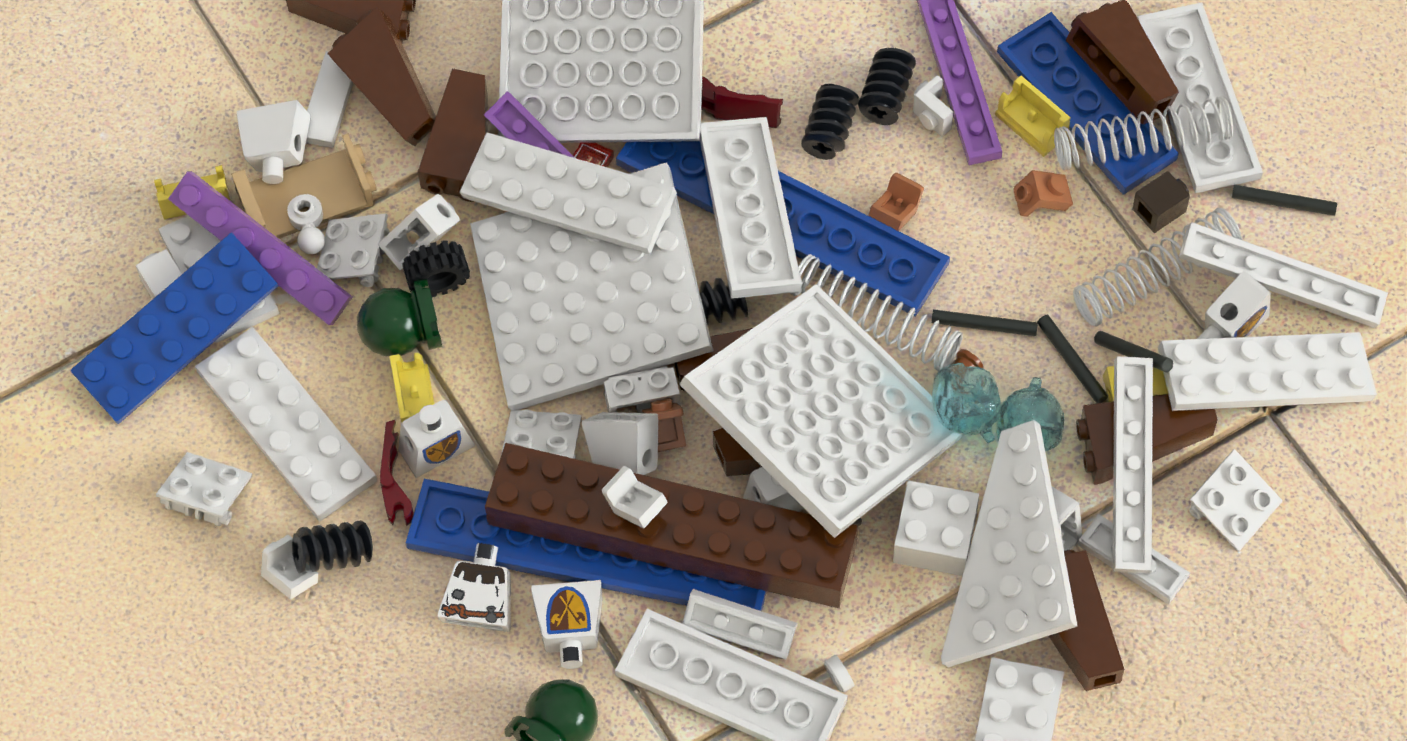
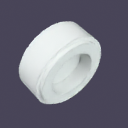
(838, 673)

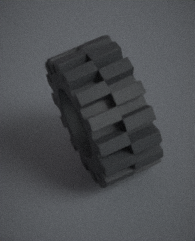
(440, 264)

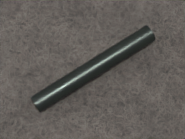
(1284, 200)
(985, 322)
(1132, 350)
(1072, 359)

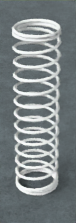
(1065, 159)
(1094, 301)
(955, 339)

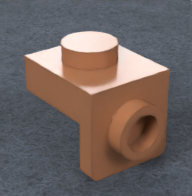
(1042, 190)
(898, 202)
(669, 424)

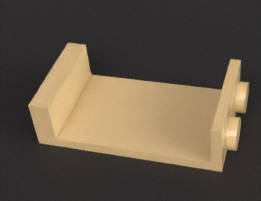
(333, 179)

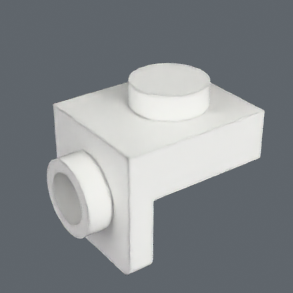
(930, 109)
(632, 498)
(280, 569)

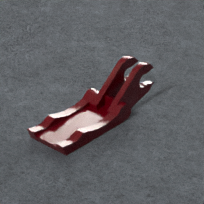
(734, 106)
(393, 495)

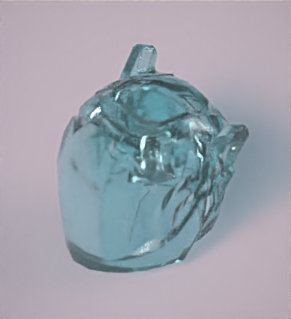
(966, 400)
(1033, 404)

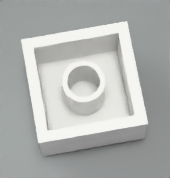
(935, 528)

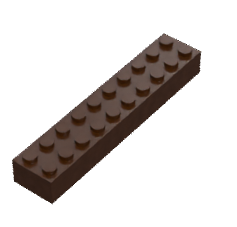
(692, 533)

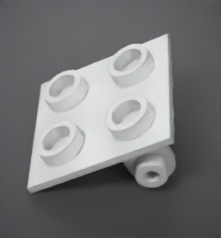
(353, 248)
(544, 431)
(204, 488)
(1235, 500)

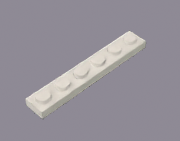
(1284, 275)
(1132, 465)

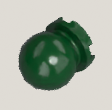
(398, 320)
(556, 713)

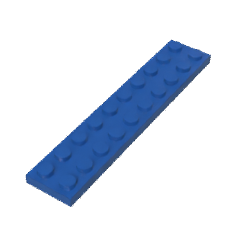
(817, 226)
(454, 520)

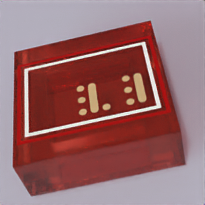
(594, 154)

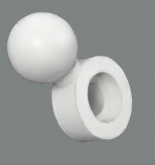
(310, 239)

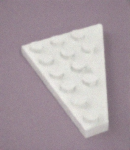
(1016, 564)

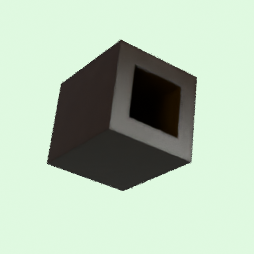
(1161, 201)

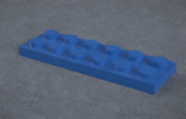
(1067, 80)
(174, 328)

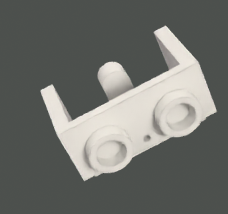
(641, 389)

